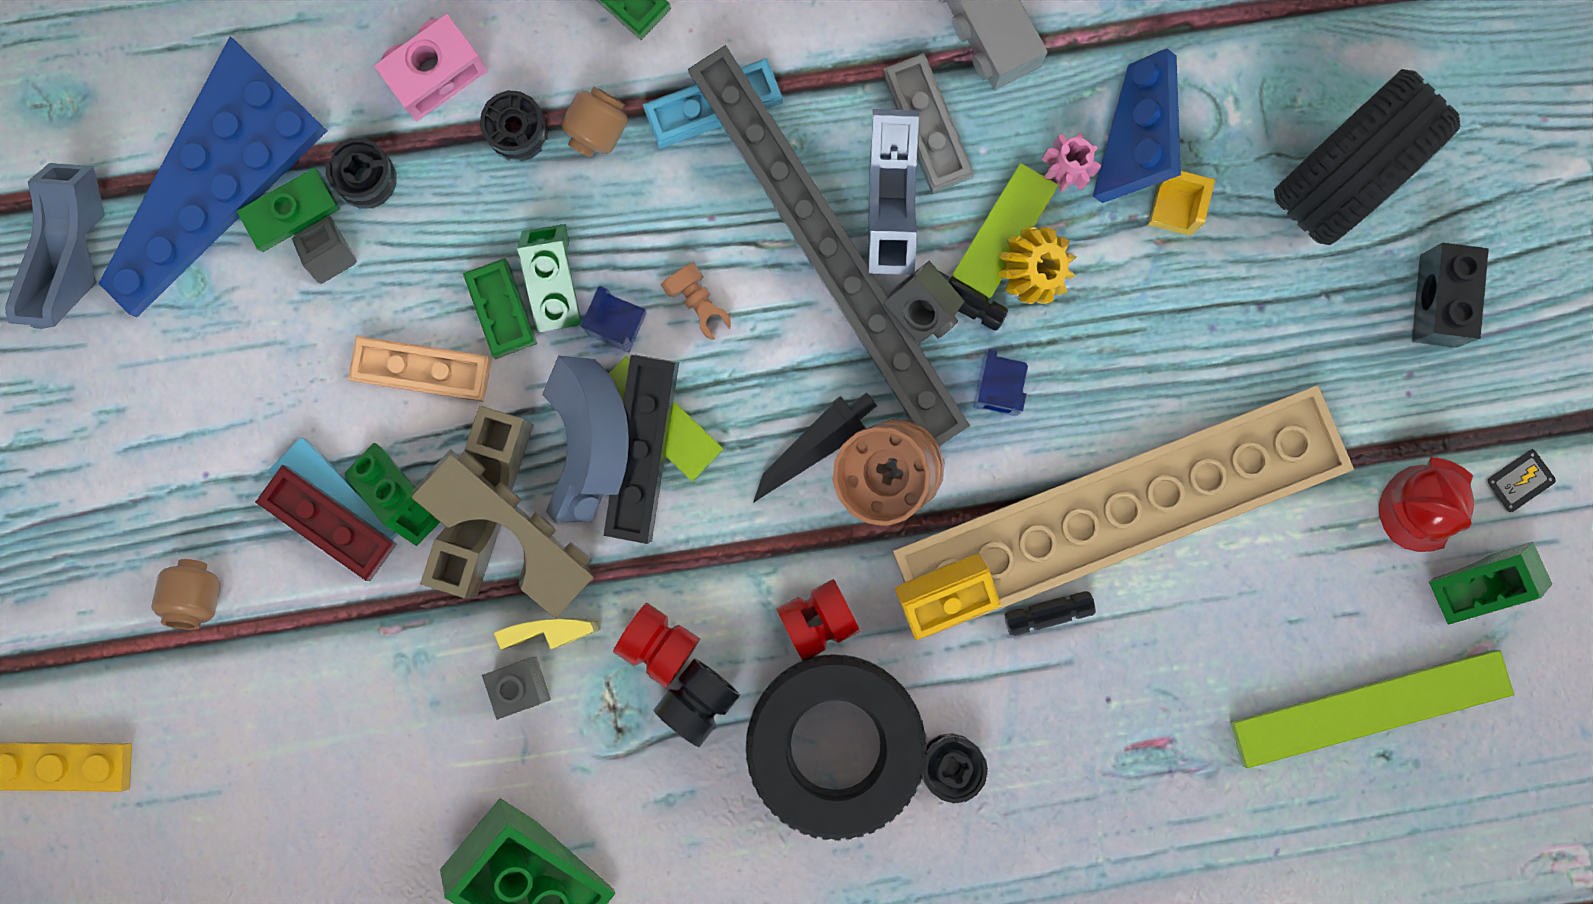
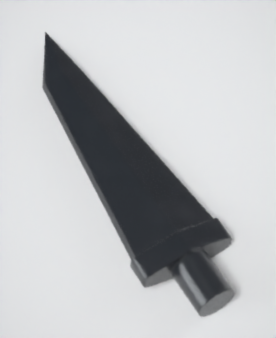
(817, 442)

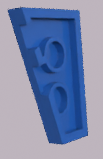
(1144, 130)

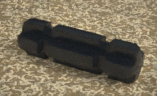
(975, 306)
(1050, 613)

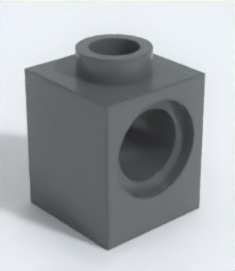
(931, 287)
(516, 687)

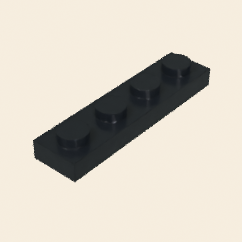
(648, 413)

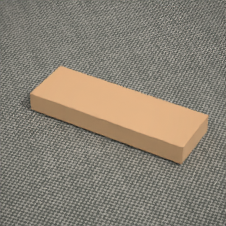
(420, 368)

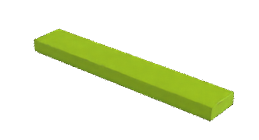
(1372, 708)

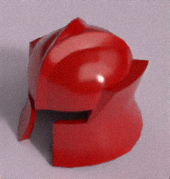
(1427, 505)

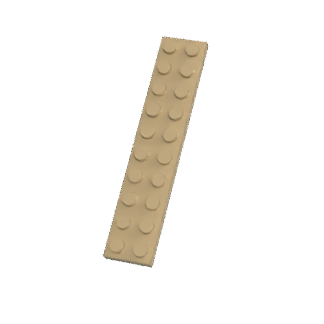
(1143, 500)

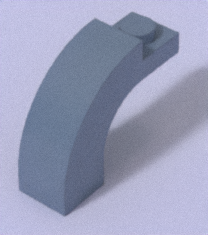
(892, 192)
(595, 437)

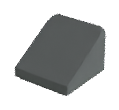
(323, 250)

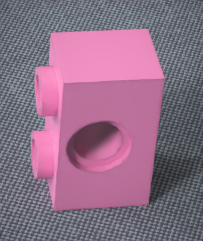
(455, 68)

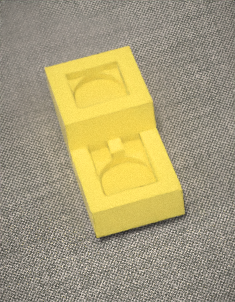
(557, 632)

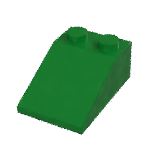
(518, 862)

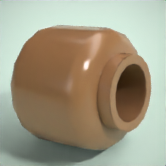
(594, 122)
(186, 595)

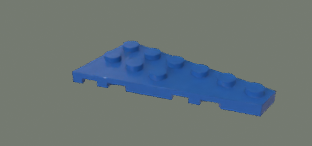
(224, 157)

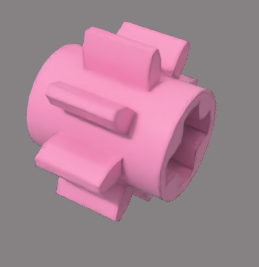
(1071, 162)

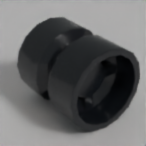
(696, 702)

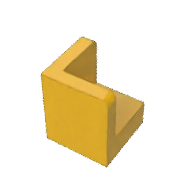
(1182, 203)

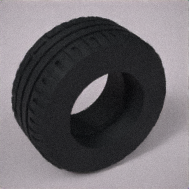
(1368, 157)
(849, 810)

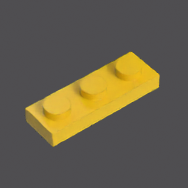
(65, 766)

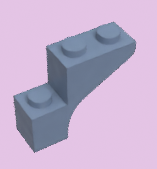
(57, 258)

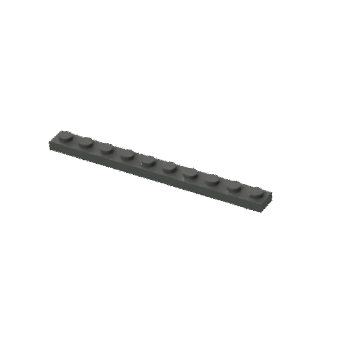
(826, 245)

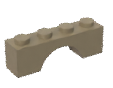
(459, 493)
(464, 550)

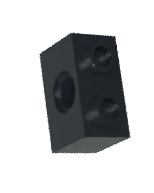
(1450, 295)

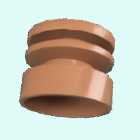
(866, 482)

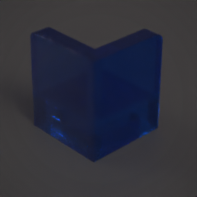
(613, 320)
(1001, 385)

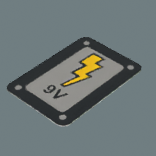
(1521, 480)

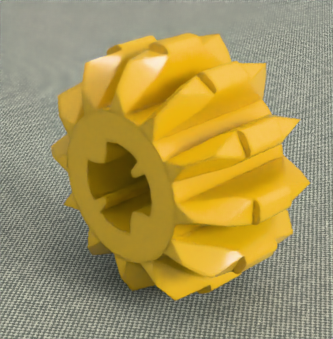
(1037, 265)

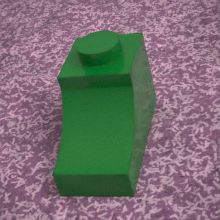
(1492, 584)

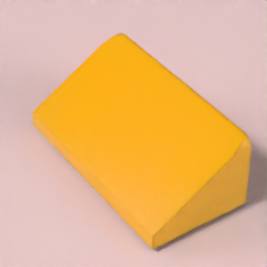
(947, 596)

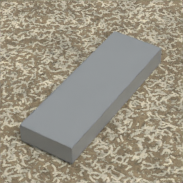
(939, 144)

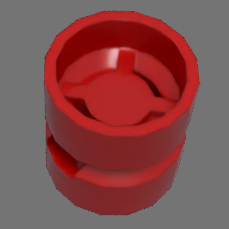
(833, 611)
(656, 644)

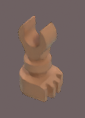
(686, 282)

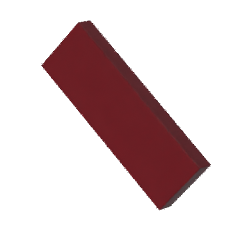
(326, 523)

